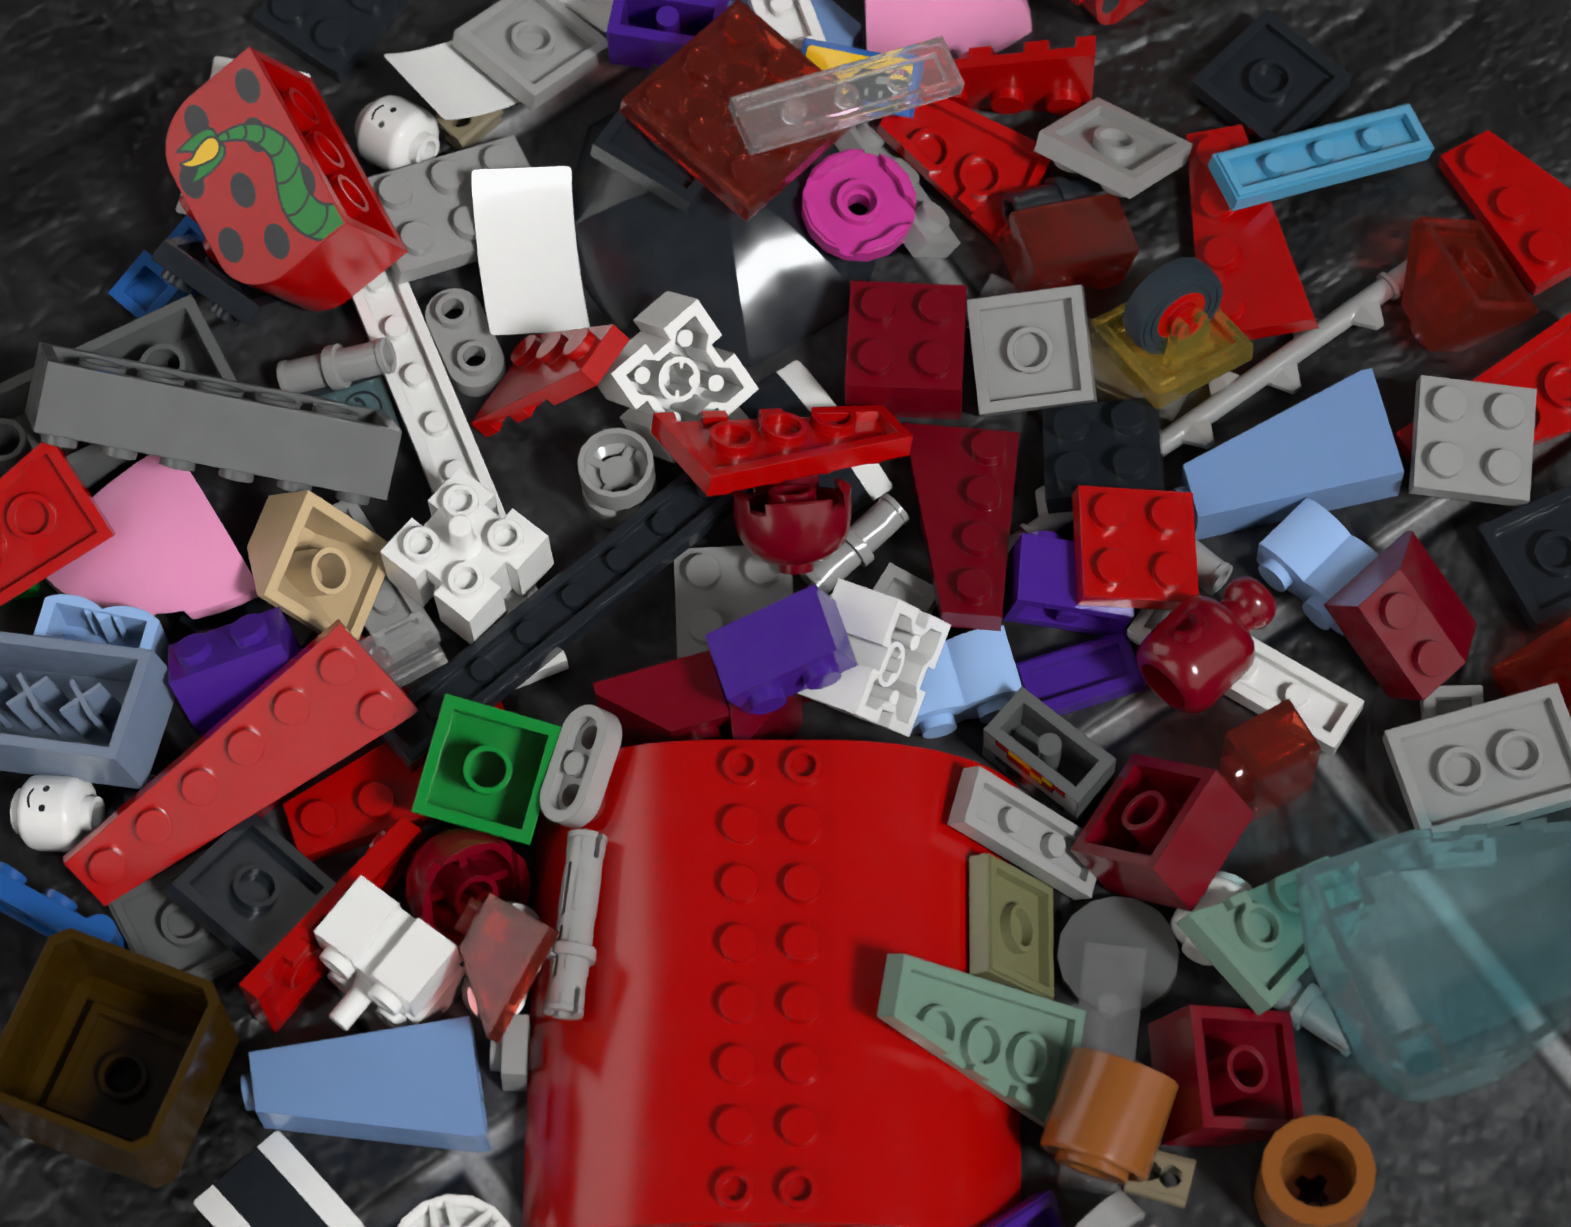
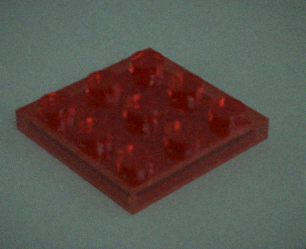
(689, 115)

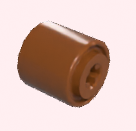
(1108, 1116)
(1309, 1152)

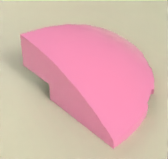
(960, 22)
(165, 549)

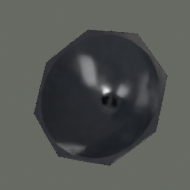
(754, 278)

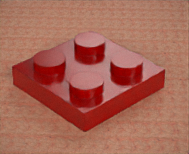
(1134, 547)

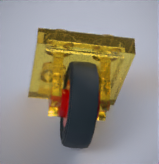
(1172, 332)

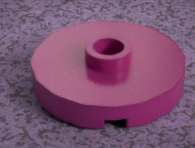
(861, 179)

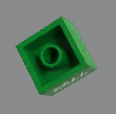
(486, 769)

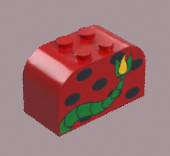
(278, 186)

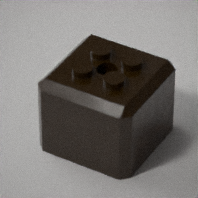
(83, 1018)

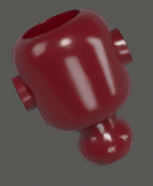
(1205, 645)

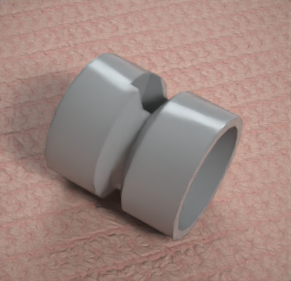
(616, 475)

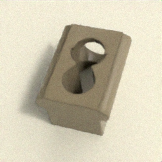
(470, 134)
(1165, 1164)

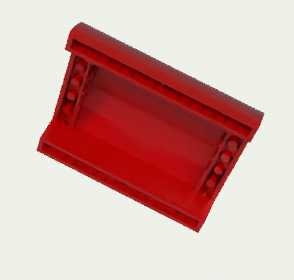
(738, 998)

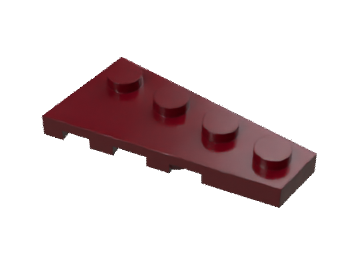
(965, 516)

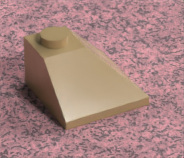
(316, 562)

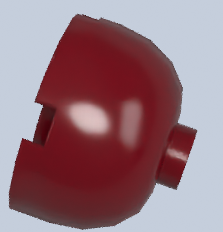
(794, 522)
(460, 866)

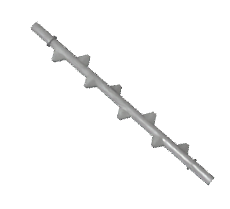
(1230, 389)

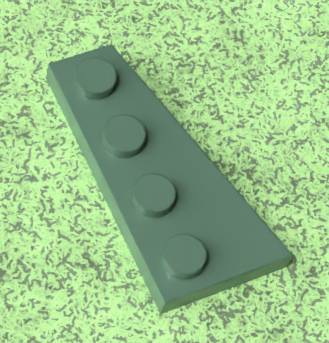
(984, 1029)

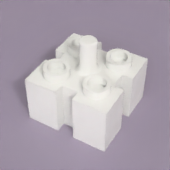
(674, 369)
(467, 556)
(892, 652)
(387, 959)

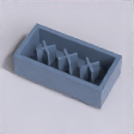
(81, 709)

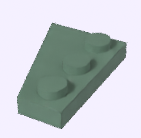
(1254, 939)

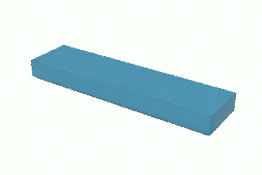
(1320, 157)

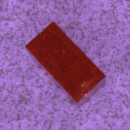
(1069, 244)
(1270, 759)

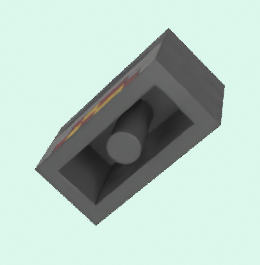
(1048, 756)

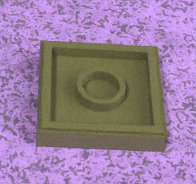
(1011, 926)

